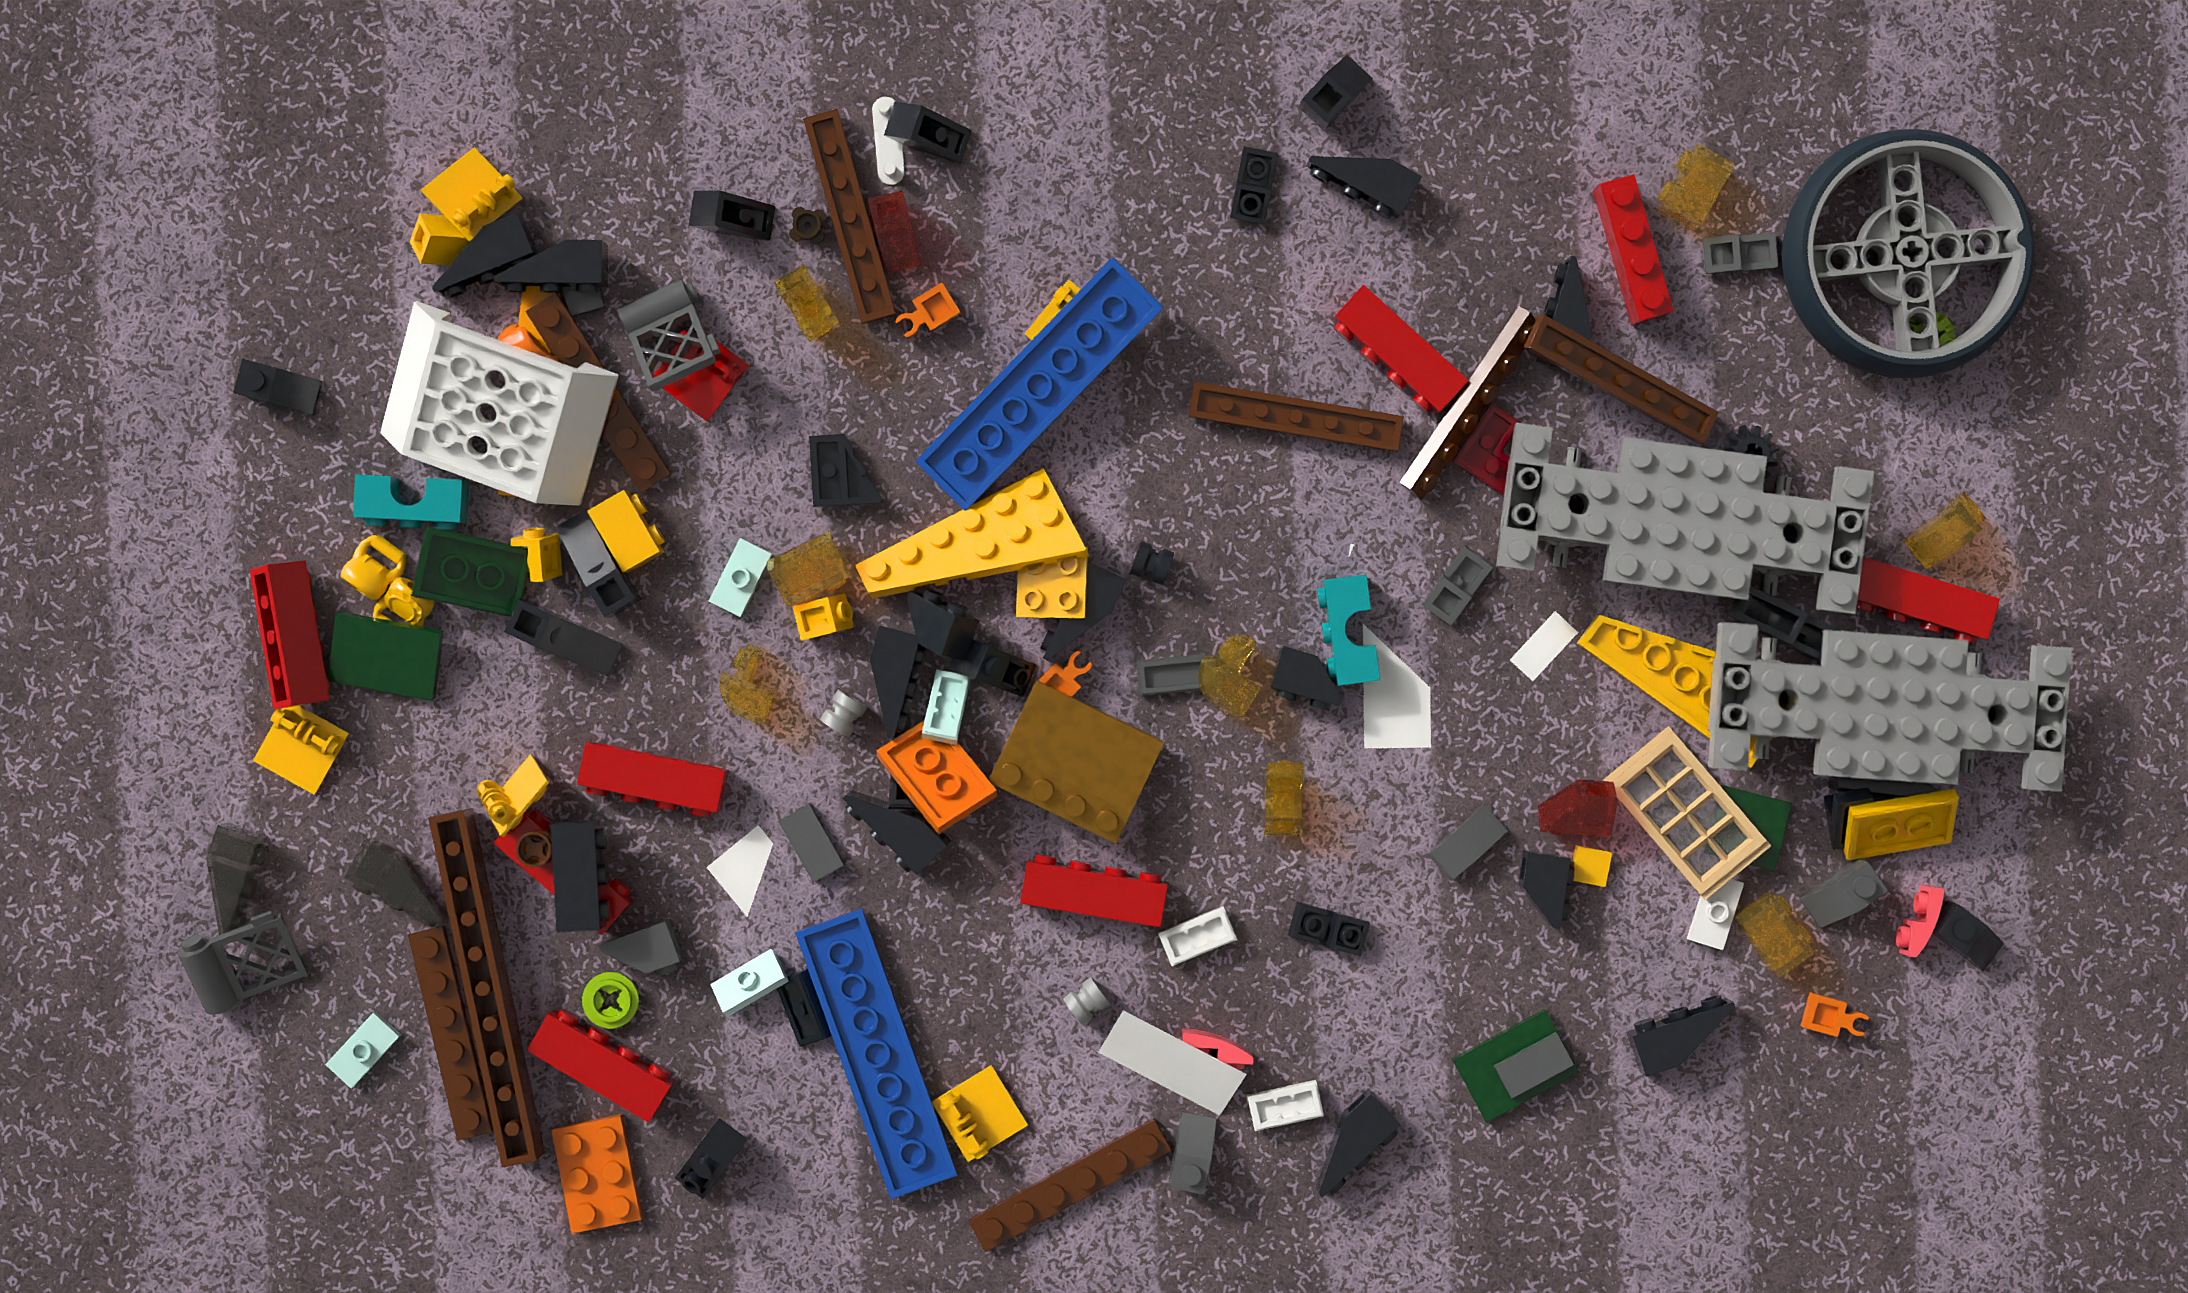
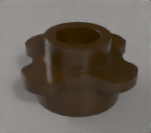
(800, 218)

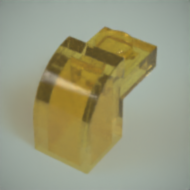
(807, 303)
(1946, 531)
(1221, 677)
(741, 693)
(1283, 798)

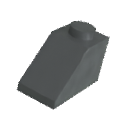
(1844, 893)
(647, 948)
(1192, 1153)

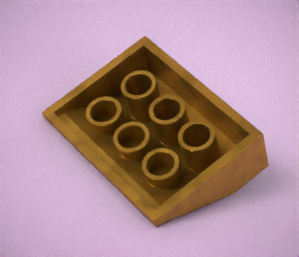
(1076, 761)

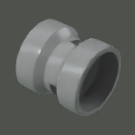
(843, 713)
(1088, 1000)

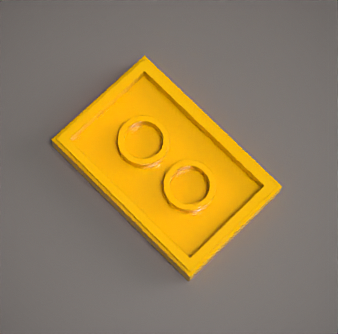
(1900, 824)

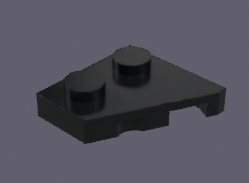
(839, 473)

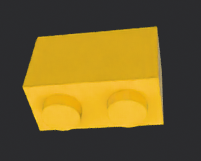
(627, 531)

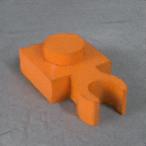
(933, 309)
(1065, 677)
(1829, 1015)

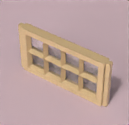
(1687, 813)

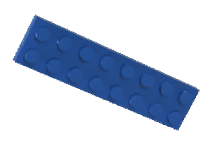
(1039, 383)
(876, 1053)

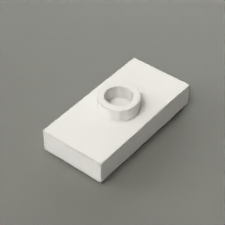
(1715, 915)
(1197, 936)
(1285, 1105)

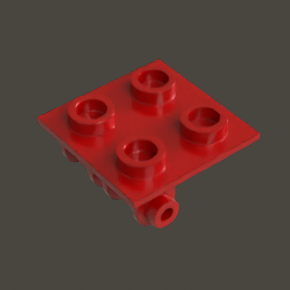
(707, 387)

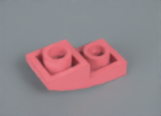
(1915, 933)
(1226, 1049)

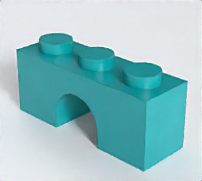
(379, 500)
(1341, 599)

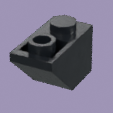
(1334, 92)
(941, 625)
(995, 668)
(1305, 676)
(1544, 882)
(710, 1158)

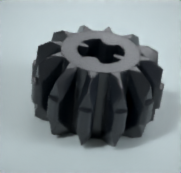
(1752, 439)

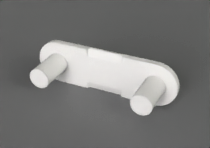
(888, 152)

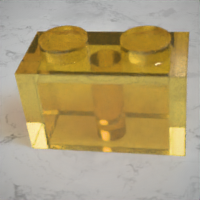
(1694, 187)
(809, 569)
(1774, 933)

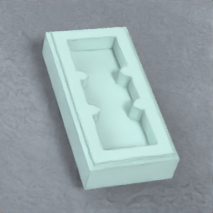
(740, 577)
(946, 707)
(749, 982)
(363, 1049)

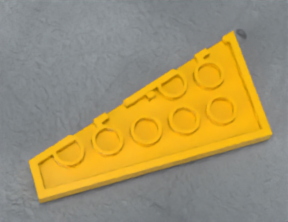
(990, 538)
(1661, 667)

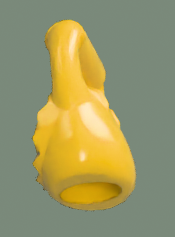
(369, 575)
(400, 601)

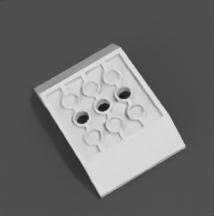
(544, 419)

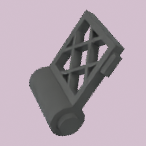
(659, 316)
(213, 970)

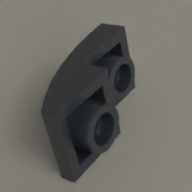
(1254, 185)
(1328, 928)

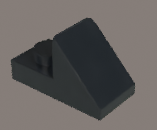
(1837, 812)

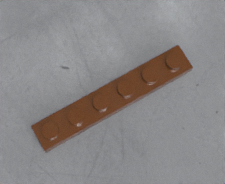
(849, 216)
(1620, 379)
(1469, 404)
(1296, 416)
(621, 426)
(451, 1032)
(1069, 1185)

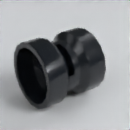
(1150, 562)

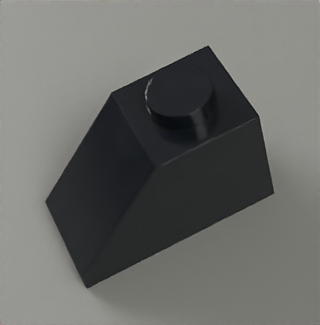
(927, 131)
(731, 214)
(277, 386)
(1967, 935)

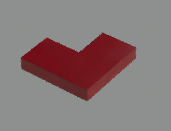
(1483, 449)

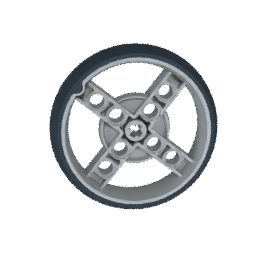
(1899, 154)

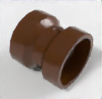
(531, 852)

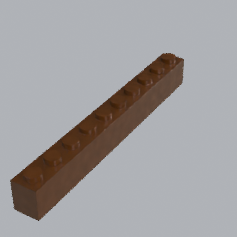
(487, 987)

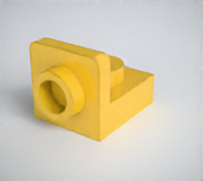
(543, 553)
(823, 616)

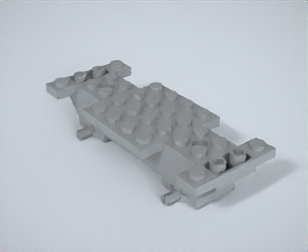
(1684, 519)
(1888, 707)

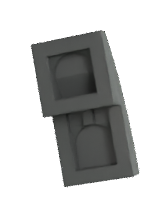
(1740, 253)
(1457, 585)
(1467, 842)

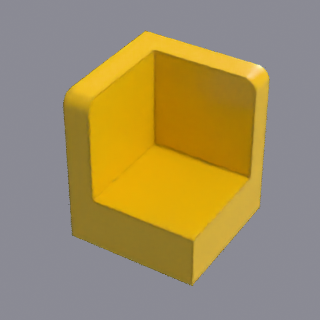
(436, 240)

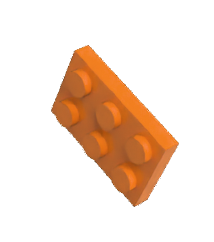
(936, 777)
(597, 1173)

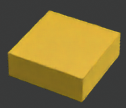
(1591, 865)

